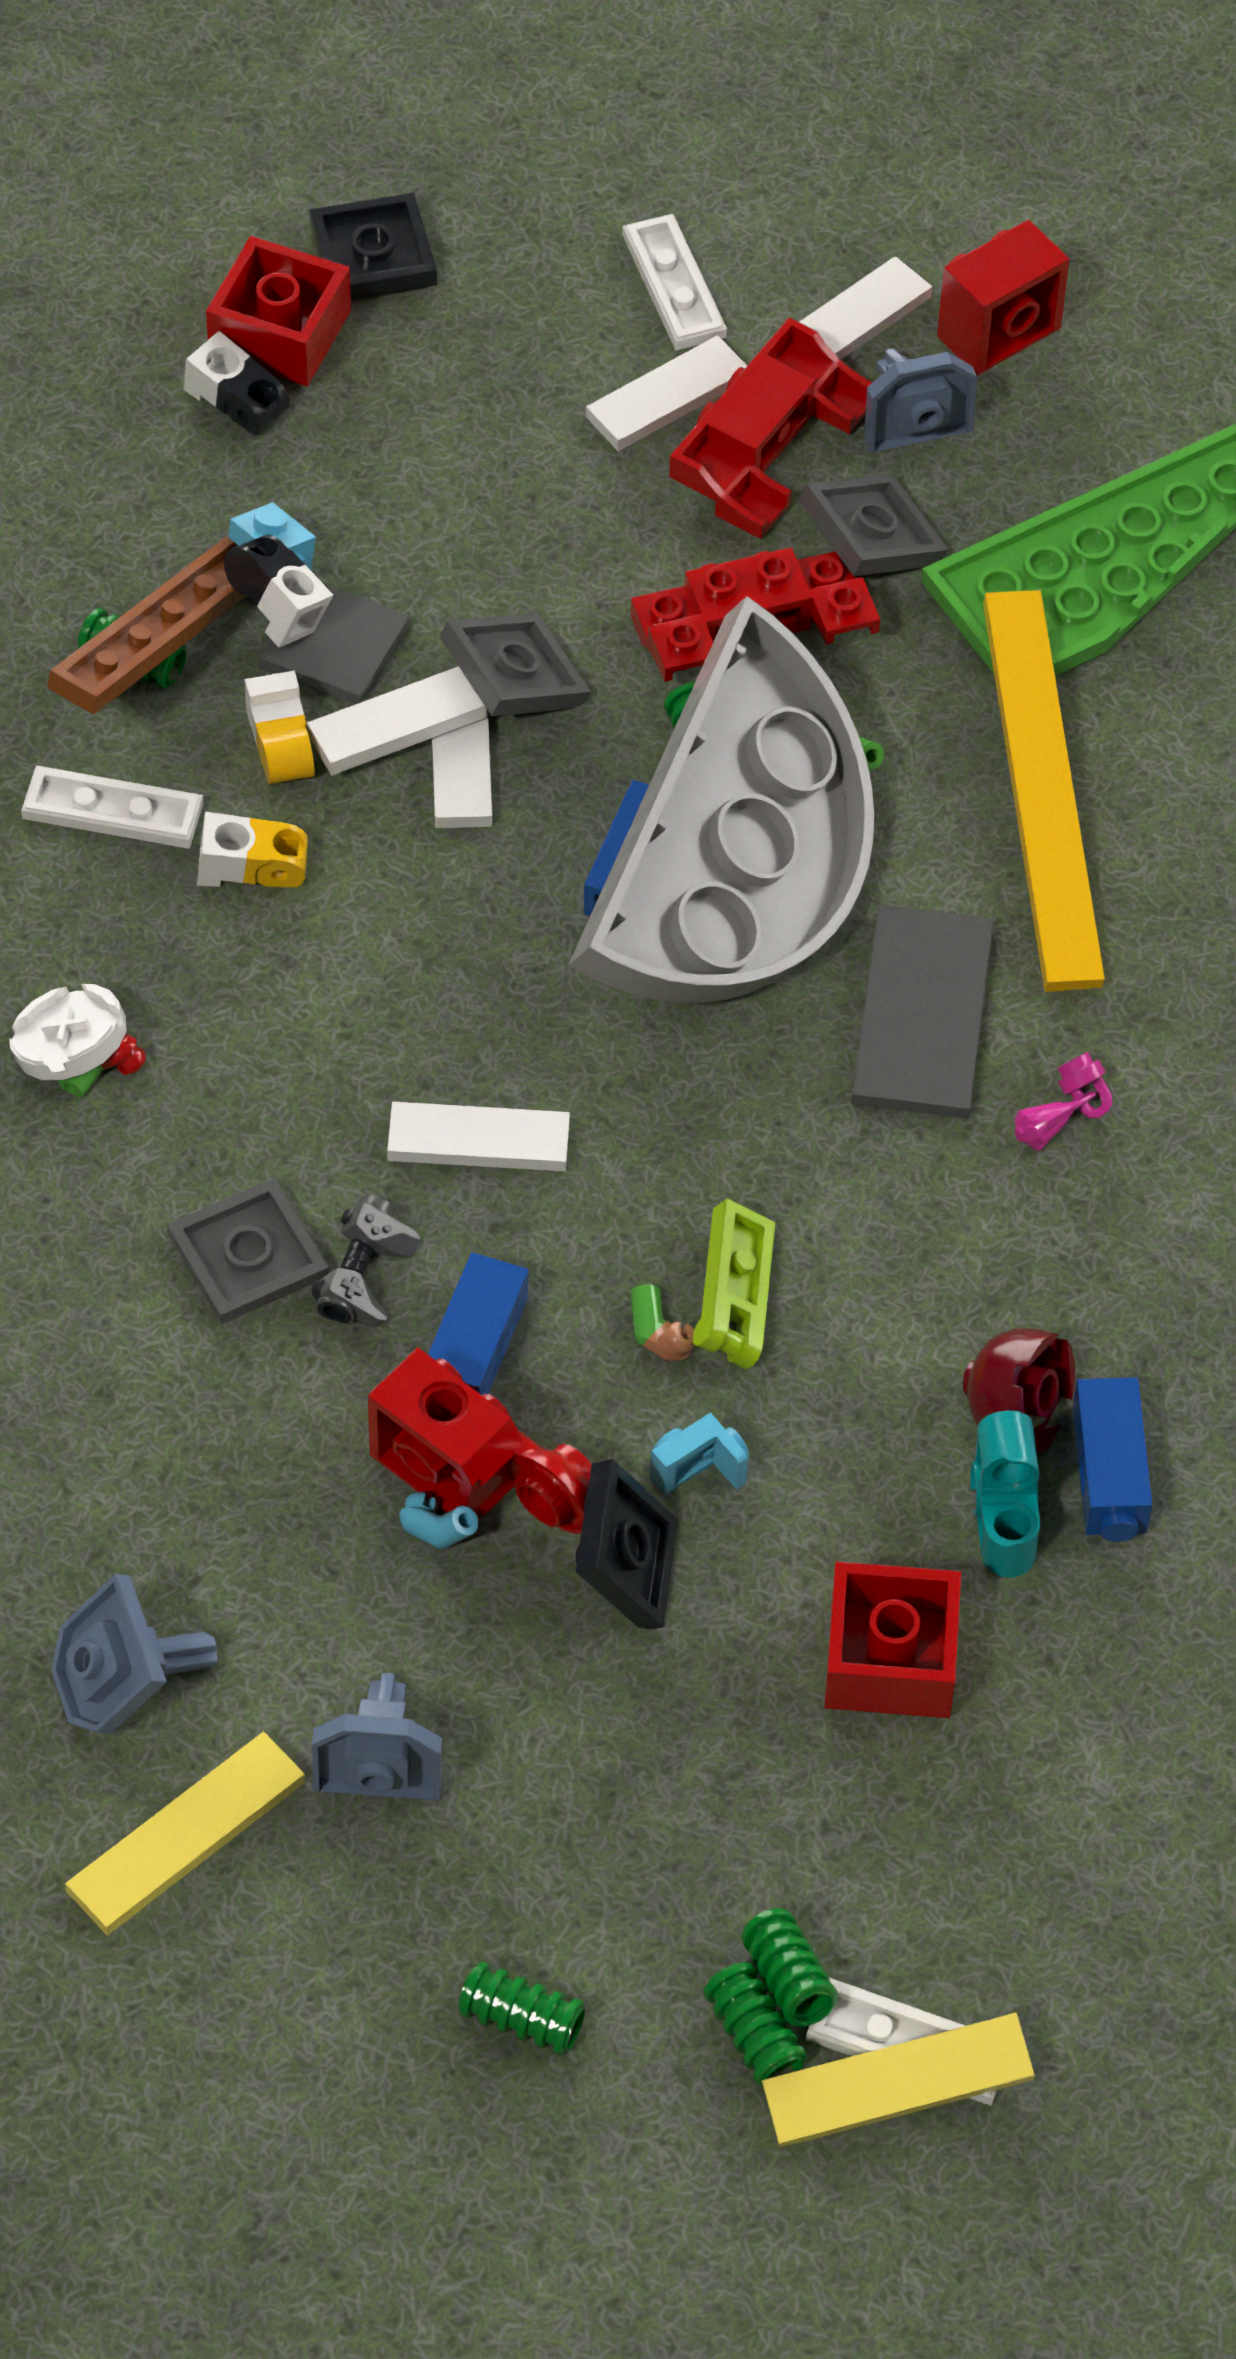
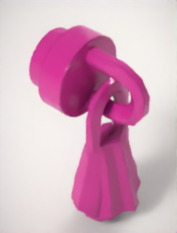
(1041, 1123)

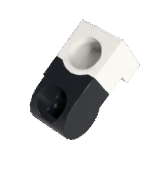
(235, 384)
(278, 586)

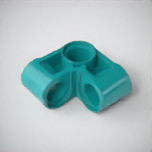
(1006, 1492)

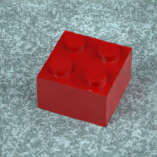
(1002, 296)
(282, 308)
(893, 1640)

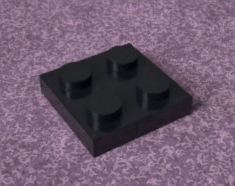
(379, 242)
(626, 1545)

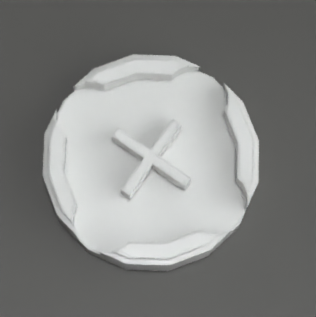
(68, 1032)

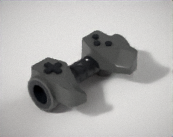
(370, 1228)

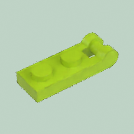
(736, 1284)

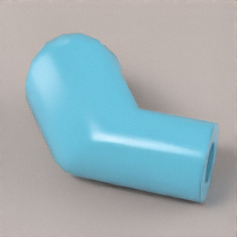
(439, 1531)

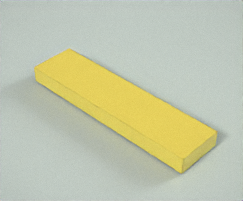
(185, 1833)
(898, 2080)

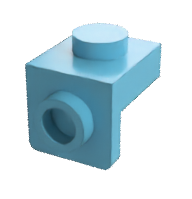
(275, 522)
(690, 1451)

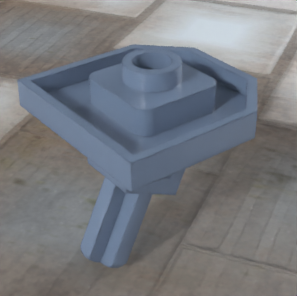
(918, 400)
(114, 1662)
(378, 1749)

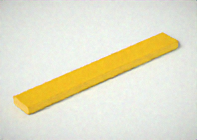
(1043, 791)

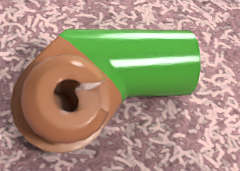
(656, 1333)

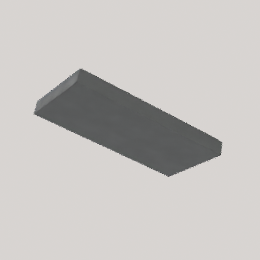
(922, 1011)

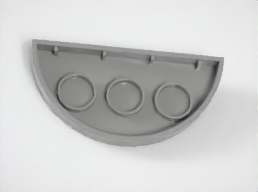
(744, 832)

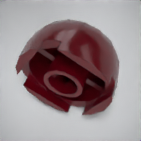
(1022, 1374)

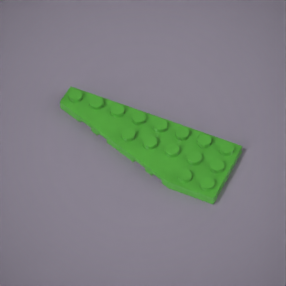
(1099, 554)

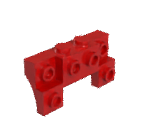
(759, 417)
(684, 620)

